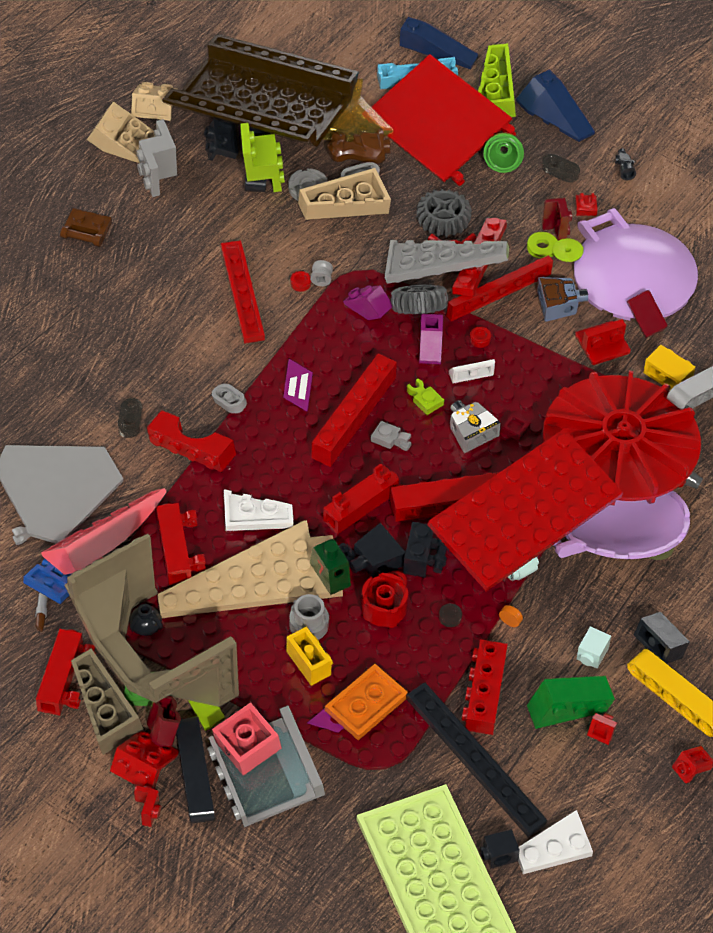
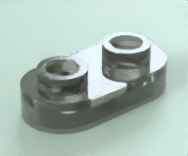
(561, 168)
(130, 413)

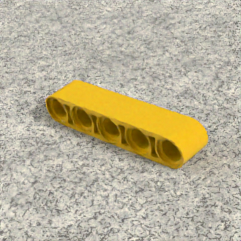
(673, 690)

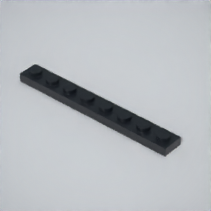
(476, 759)

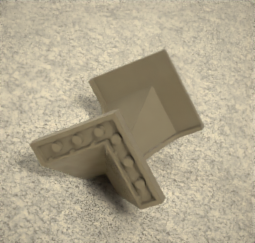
(104, 600)

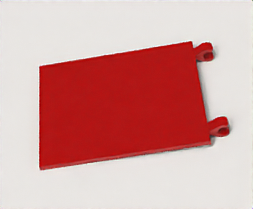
(440, 118)

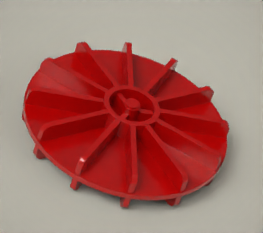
(629, 432)

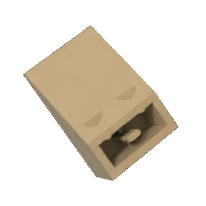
(120, 133)

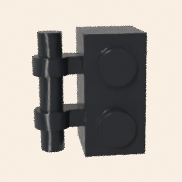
(418, 551)

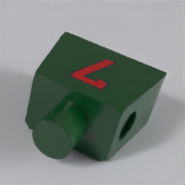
(327, 560)

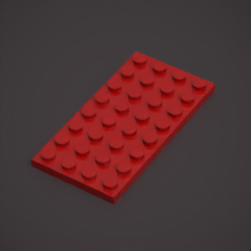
(525, 509)

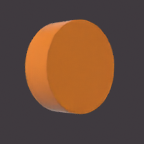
(511, 616)

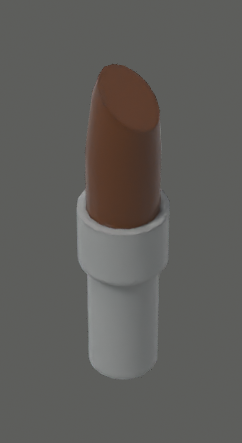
(41, 612)

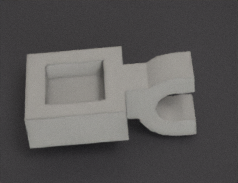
(390, 435)

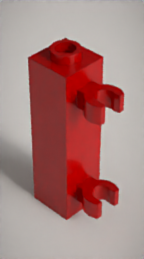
(360, 499)
(174, 544)
(59, 673)

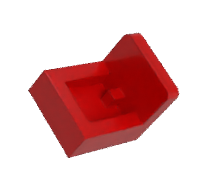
(151, 807)

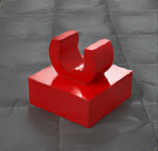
(586, 205)
(602, 728)

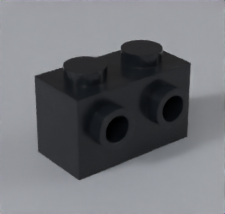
(661, 637)

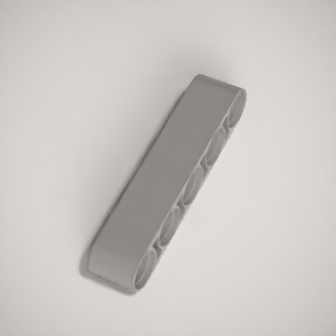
(693, 390)

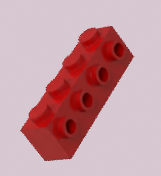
(486, 687)

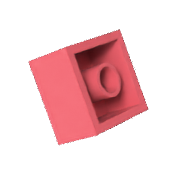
(246, 739)

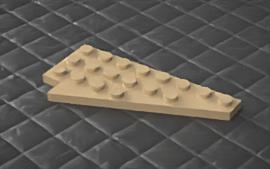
(260, 576)

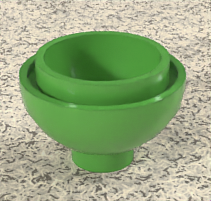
(503, 161)

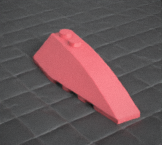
(105, 535)

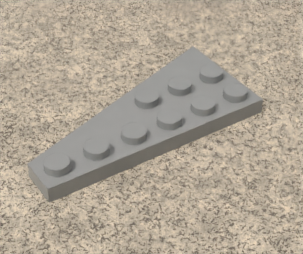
(437, 257)

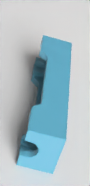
(391, 74)

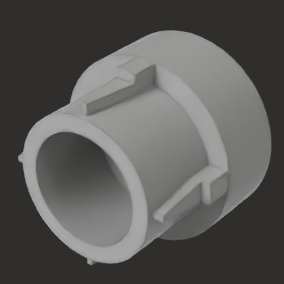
(309, 612)

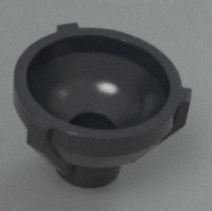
(146, 623)

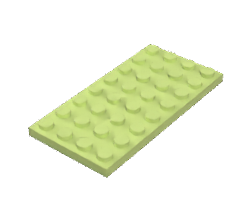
(433, 866)

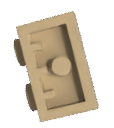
(148, 101)

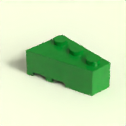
(569, 699)

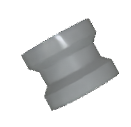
(321, 273)

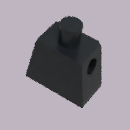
(377, 553)

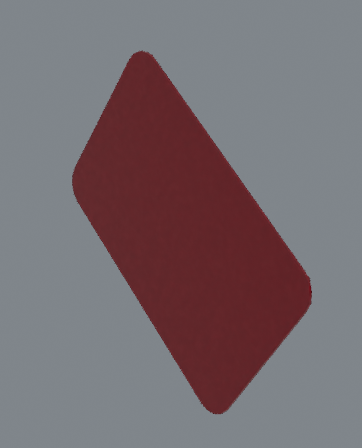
(276, 464)

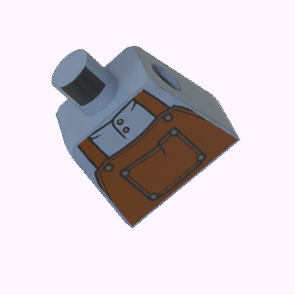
(559, 297)

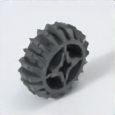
(444, 206)
(419, 299)

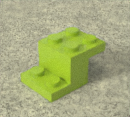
(262, 157)

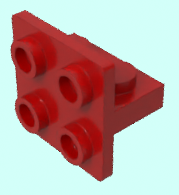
(604, 341)

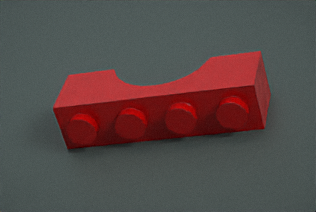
(212, 451)

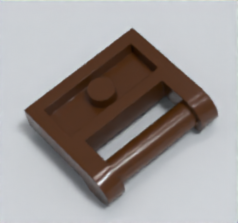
(86, 227)

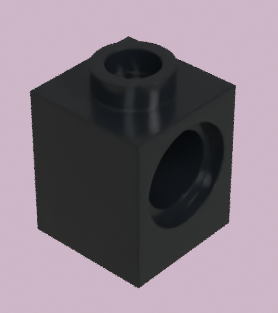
(500, 849)

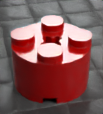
(384, 600)

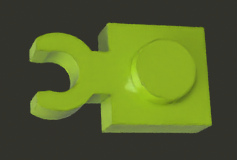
(426, 399)

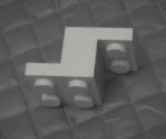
(157, 158)

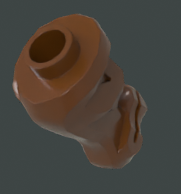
(364, 147)

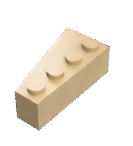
(345, 197)

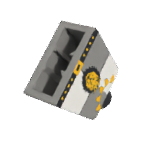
(472, 425)

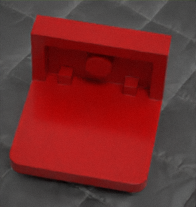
(141, 760)

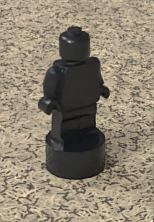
(627, 169)

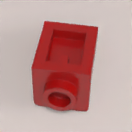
(691, 763)

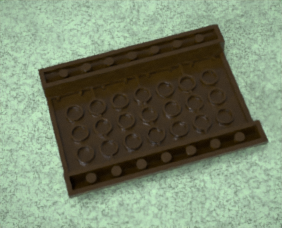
(267, 90)

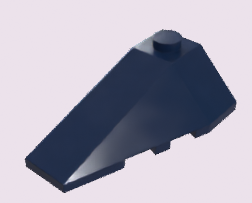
(431, 40)

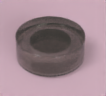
(450, 615)

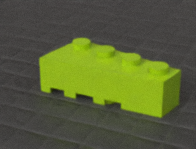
(497, 78)

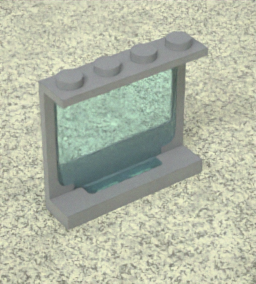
(276, 783)

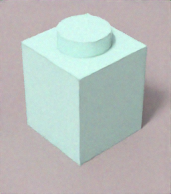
(593, 647)

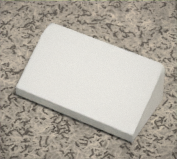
(472, 371)

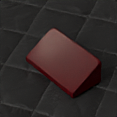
(647, 314)

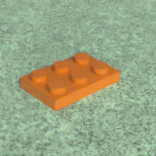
(366, 701)

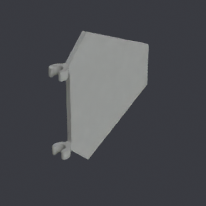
(56, 487)

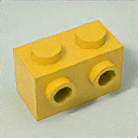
(668, 367)
(309, 656)

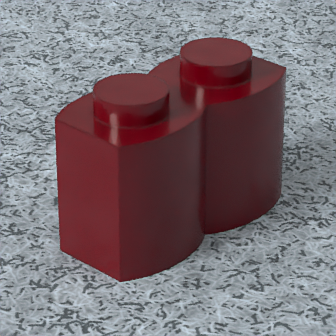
(163, 721)

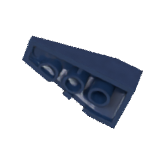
(553, 103)

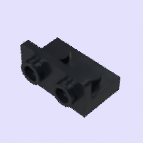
(221, 139)

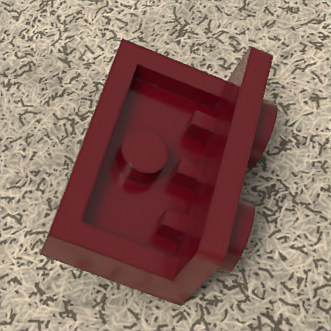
(557, 217)

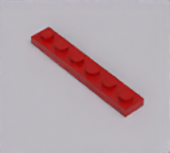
(470, 278)
(499, 288)
(242, 292)

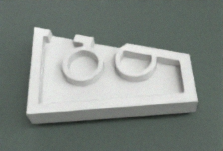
(255, 514)
(555, 845)

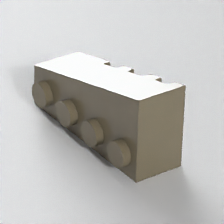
(107, 706)

